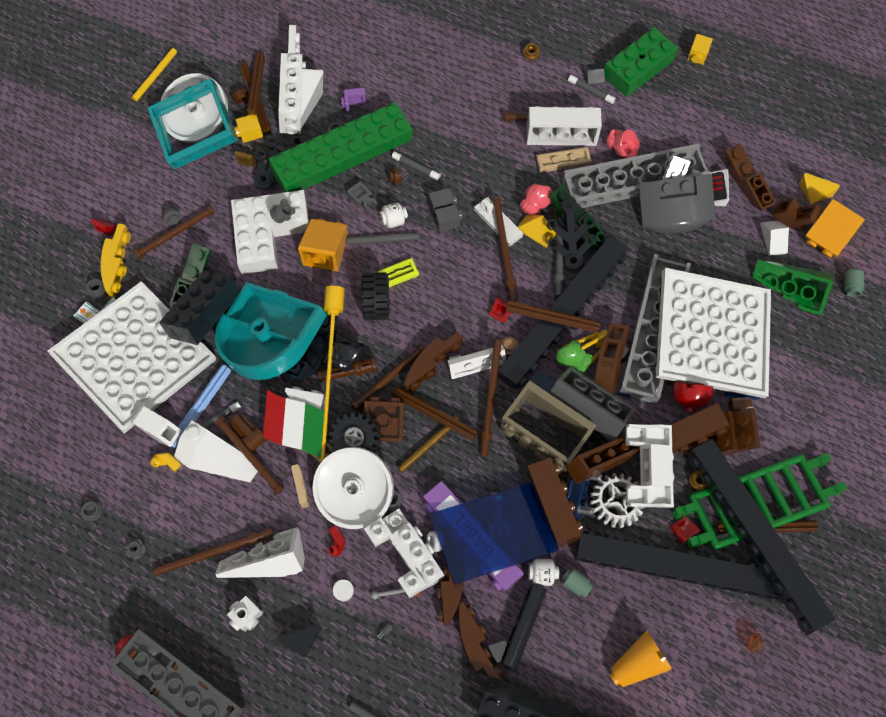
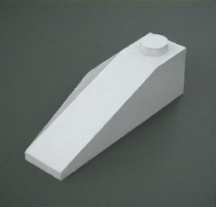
(208, 453)

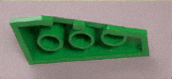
(801, 285)

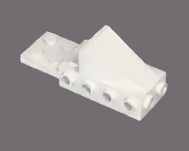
(298, 87)

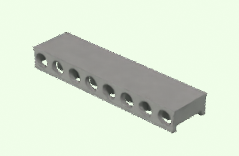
(620, 178)
(640, 369)

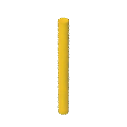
(156, 72)

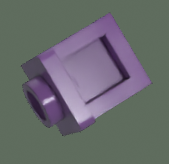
(353, 97)

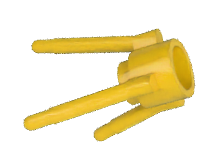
(597, 339)

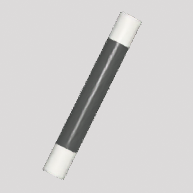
(591, 89)
(416, 166)
(226, 412)

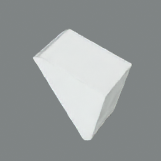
(775, 237)

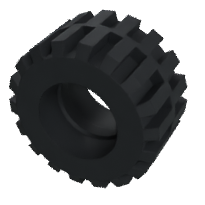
(375, 296)

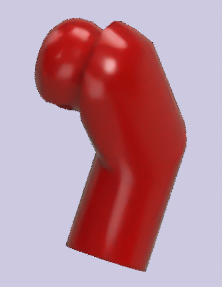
(338, 541)

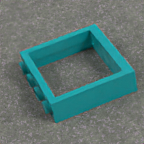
(199, 149)

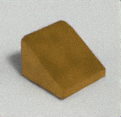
(245, 159)

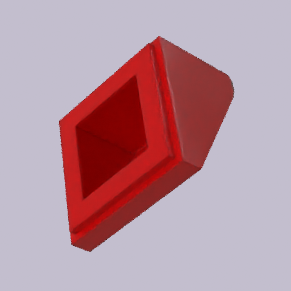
(103, 226)
(499, 311)
(684, 529)

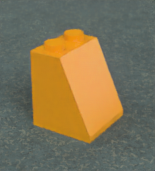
(833, 229)
(323, 244)

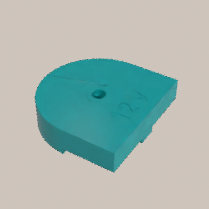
(266, 332)

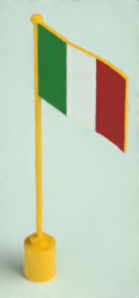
(296, 422)

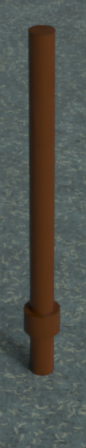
(510, 282)
(486, 434)
(252, 538)

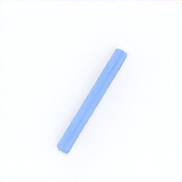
(204, 399)

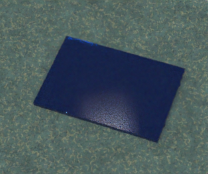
(493, 533)

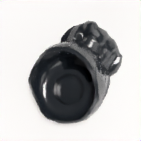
(347, 354)

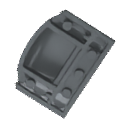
(677, 203)

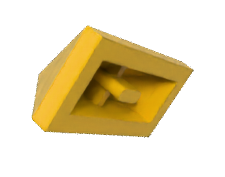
(816, 188)
(535, 228)

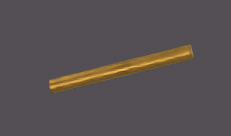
(424, 448)

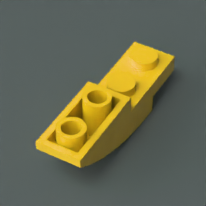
(111, 260)

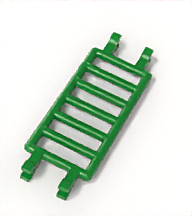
(807, 466)

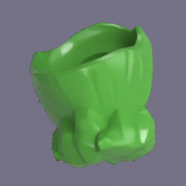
(574, 356)

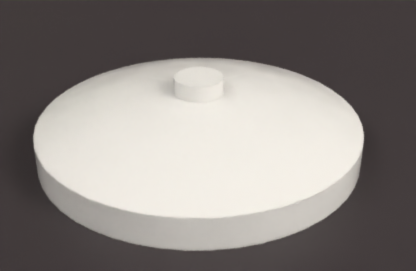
(197, 119)
(353, 487)

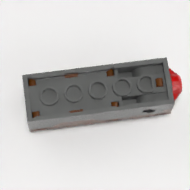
(170, 679)

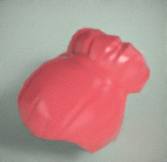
(624, 143)
(535, 199)

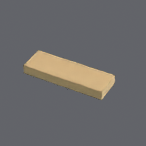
(563, 159)

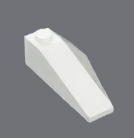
(274, 559)

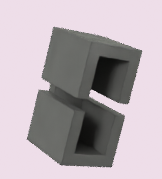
(444, 207)

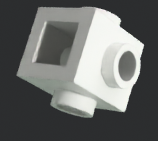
(251, 612)

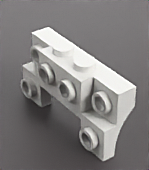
(655, 466)
(408, 543)

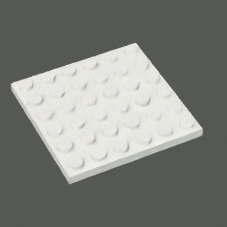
(714, 333)
(128, 358)

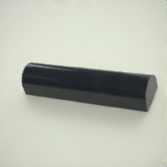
(523, 626)

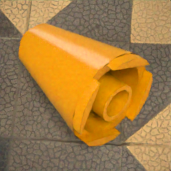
(639, 662)

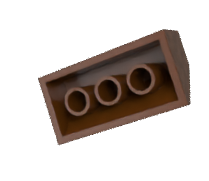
(554, 502)

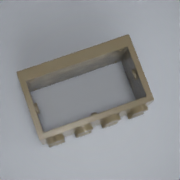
(556, 410)

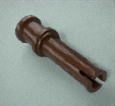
(358, 368)

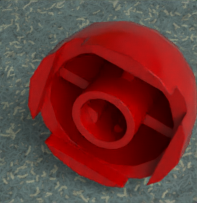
(692, 395)

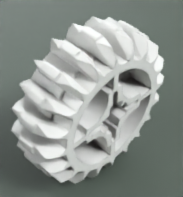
(614, 492)

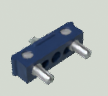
(578, 495)

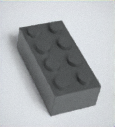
(593, 403)

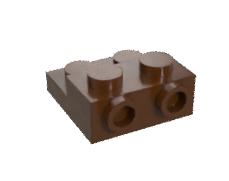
(389, 417)
(742, 433)

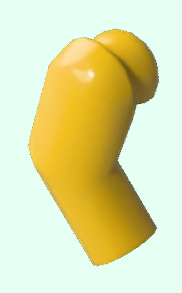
(165, 459)

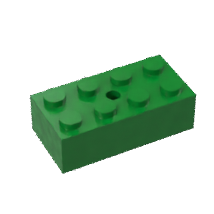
(640, 61)

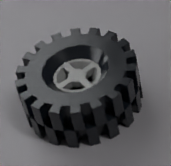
(346, 429)

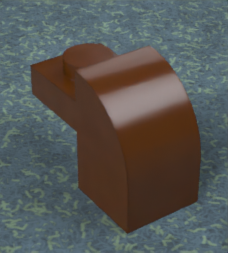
(794, 215)

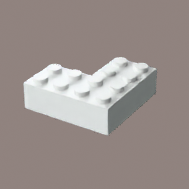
(257, 231)

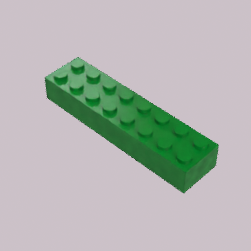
(341, 149)

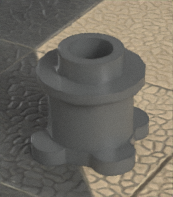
(282, 212)

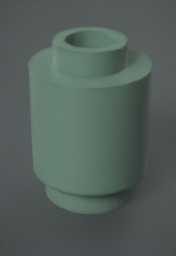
(854, 282)
(577, 582)

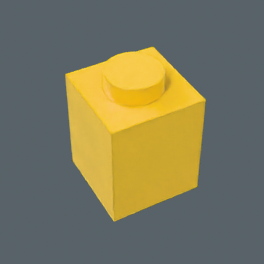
(700, 49)
(248, 128)

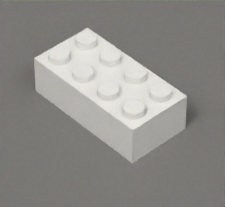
(563, 126)

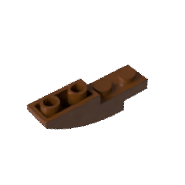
(747, 179)
(611, 355)
(425, 364)
(450, 596)
(472, 636)

